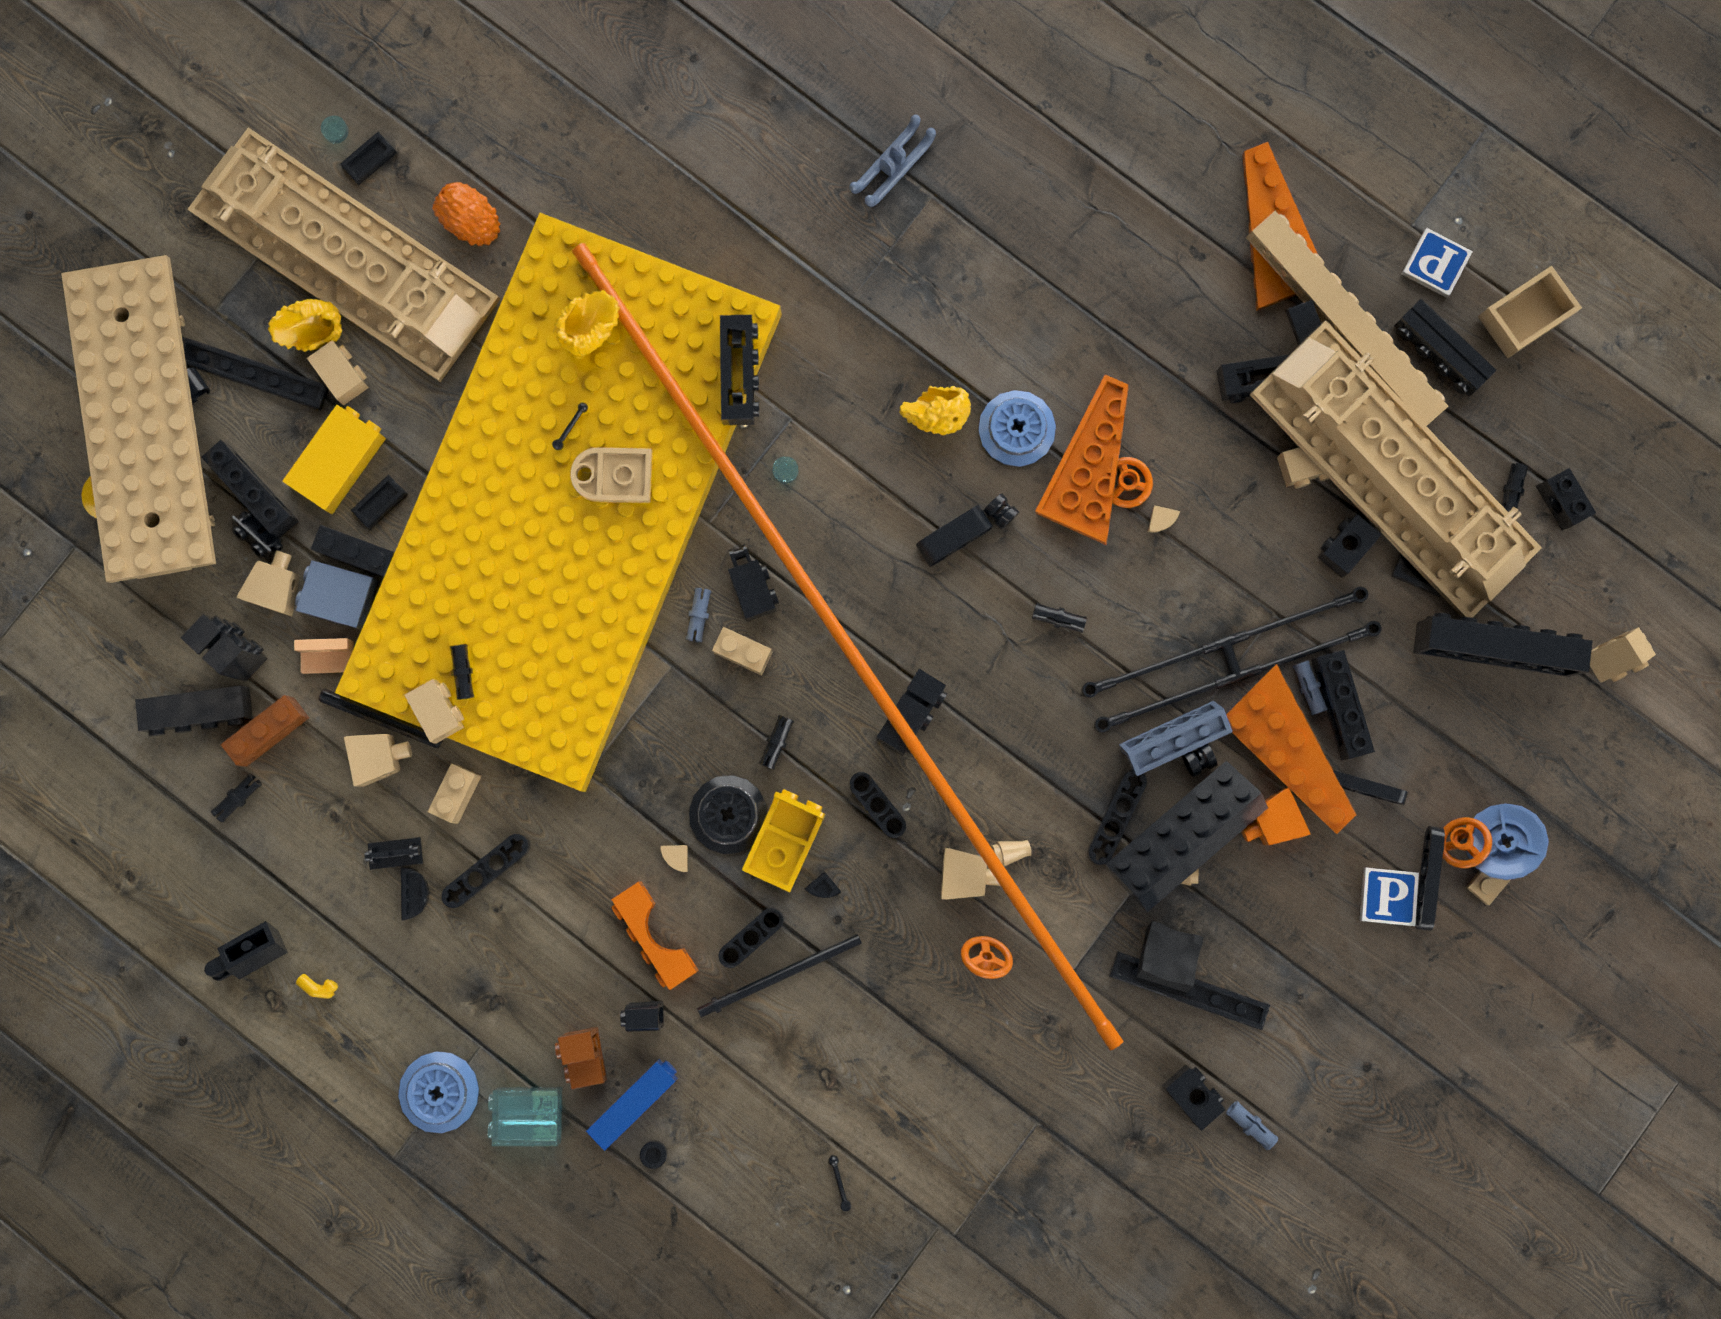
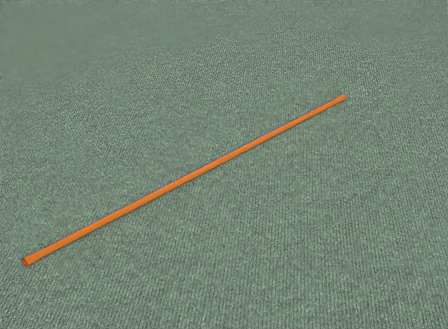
(1102, 1024)

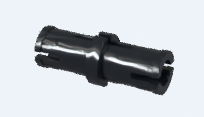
(1514, 488)
(1059, 617)
(462, 672)
(776, 742)
(236, 797)

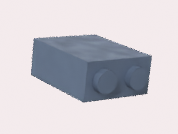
(336, 595)

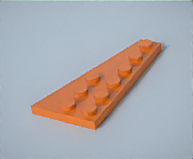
(1267, 194)
(1086, 476)
(1280, 736)

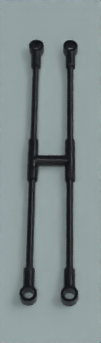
(1236, 673)

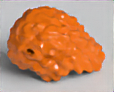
(466, 214)

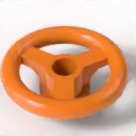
(1136, 484)
(1466, 832)
(986, 961)

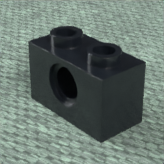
(1566, 499)
(1362, 538)
(1199, 1112)

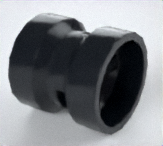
(1006, 515)
(1199, 760)

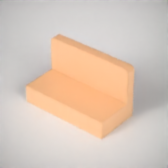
(324, 655)

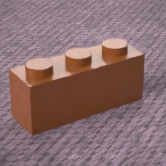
(265, 731)

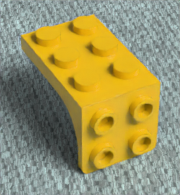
(784, 840)

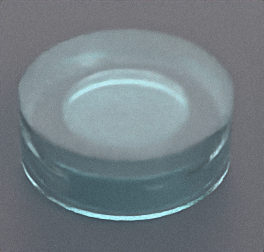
(334, 129)
(785, 470)

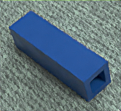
(632, 1104)

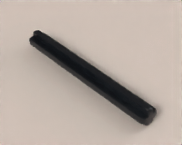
(375, 716)

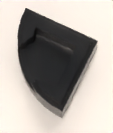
(823, 887)

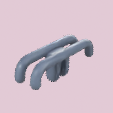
(894, 162)

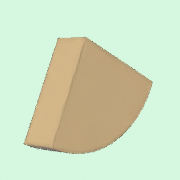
(1162, 519)
(676, 856)

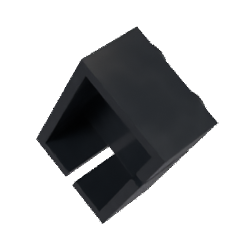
(229, 650)
(915, 706)

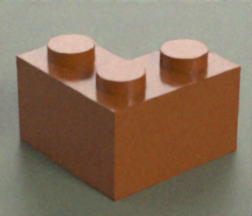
(583, 1056)

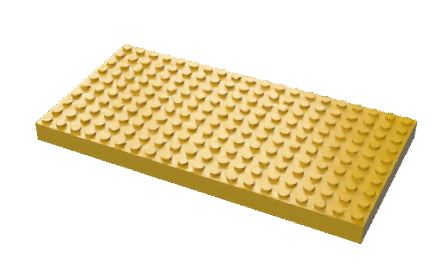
(506, 548)

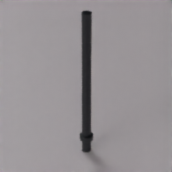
(718, 1003)

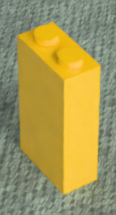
(335, 458)

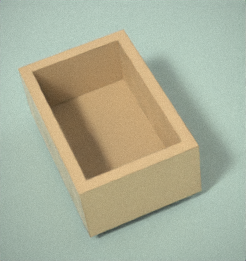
(1529, 312)

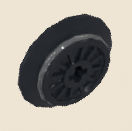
(708, 821)

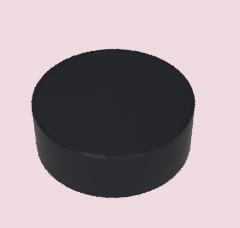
(653, 1154)

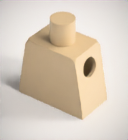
(272, 585)
(374, 757)
(964, 875)

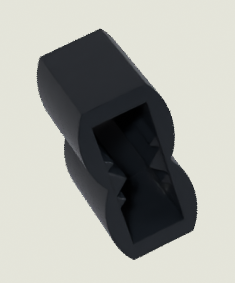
(643, 1016)

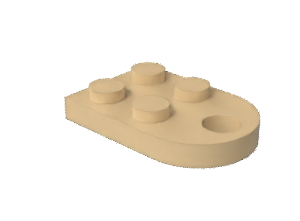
(615, 476)

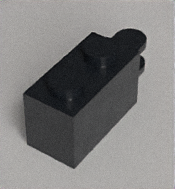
(751, 585)
(247, 953)

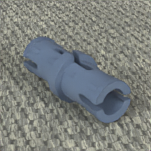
(698, 614)
(1310, 687)
(1252, 1125)

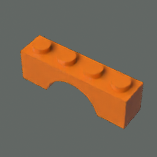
(635, 907)

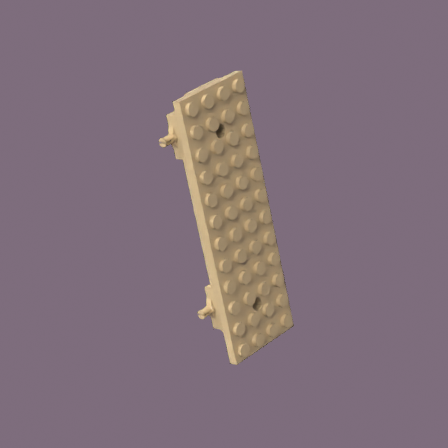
(343, 254)
(138, 419)
(1396, 471)

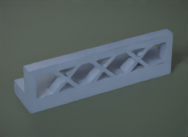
(1176, 737)

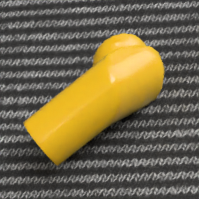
(315, 990)

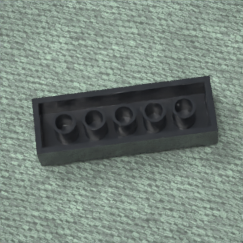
(1502, 645)
(1187, 835)

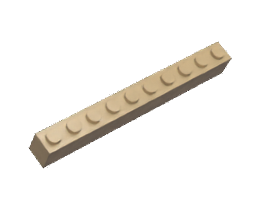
(1312, 281)

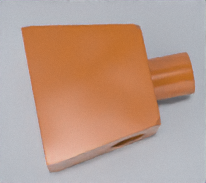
(1279, 822)

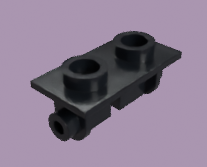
(248, 529)
(394, 853)

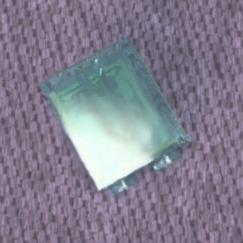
(525, 1116)

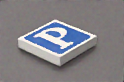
(1436, 262)
(1389, 896)

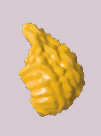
(587, 322)
(306, 325)
(938, 410)

